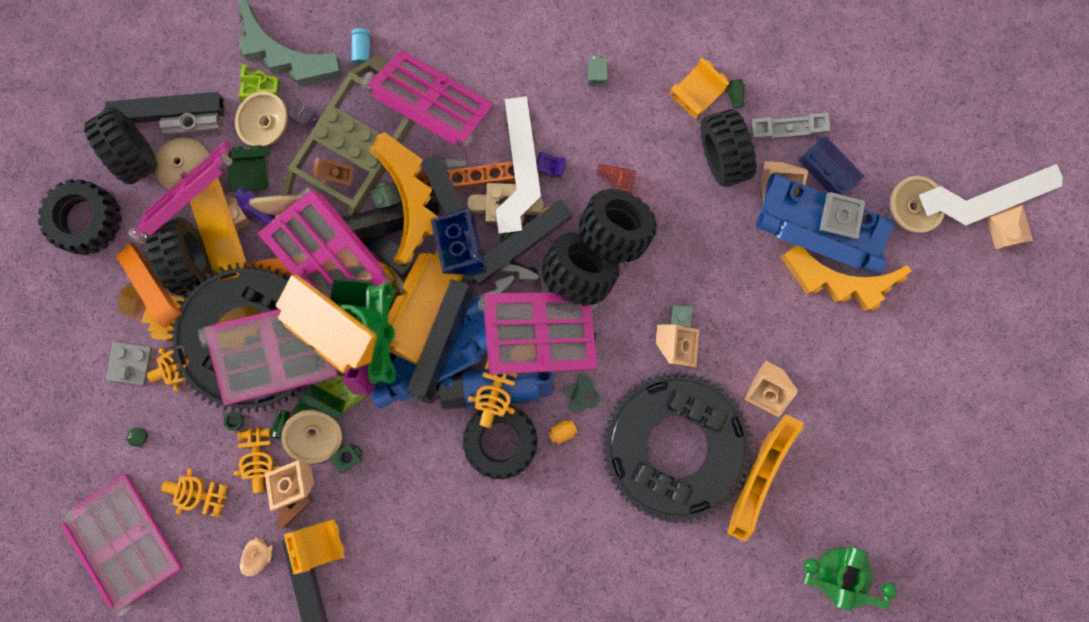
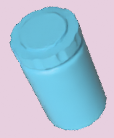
(360, 46)

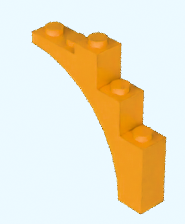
(414, 194)
(813, 275)
(760, 477)

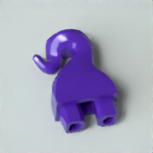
(243, 198)

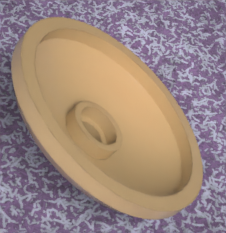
(253, 116)
(185, 149)
(908, 193)
(273, 205)
(307, 445)

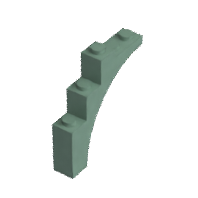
(303, 67)

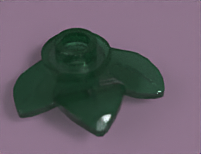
(578, 394)

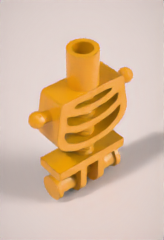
(166, 370)
(489, 411)
(258, 478)
(181, 490)

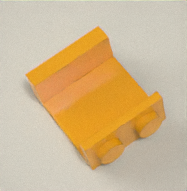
(699, 88)
(314, 546)

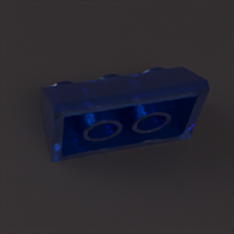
(831, 167)
(458, 243)

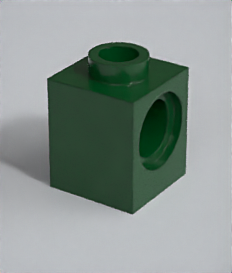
(340, 463)

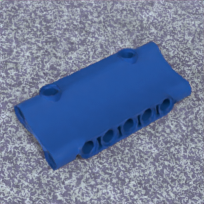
(799, 221)
(467, 350)

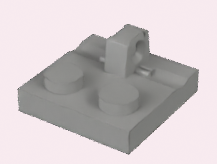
(842, 215)
(129, 363)

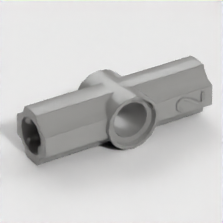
(179, 124)

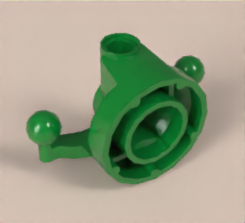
(829, 575)

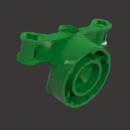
(376, 320)

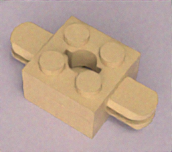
(497, 195)

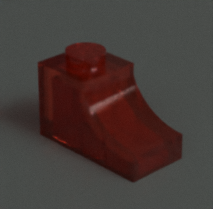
(618, 177)

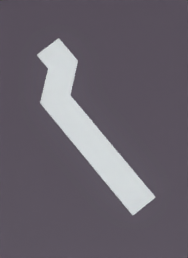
(524, 167)
(993, 201)

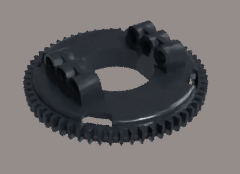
(206, 307)
(725, 449)

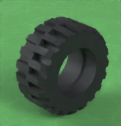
(120, 146)
(728, 147)
(62, 200)
(611, 240)
(178, 255)
(572, 283)
(500, 468)

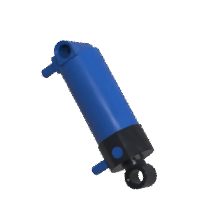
(465, 383)

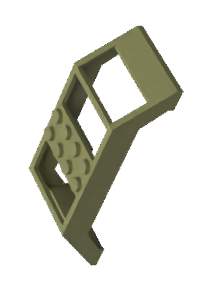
(348, 139)

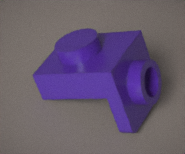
(550, 165)

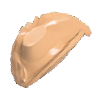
(255, 557)

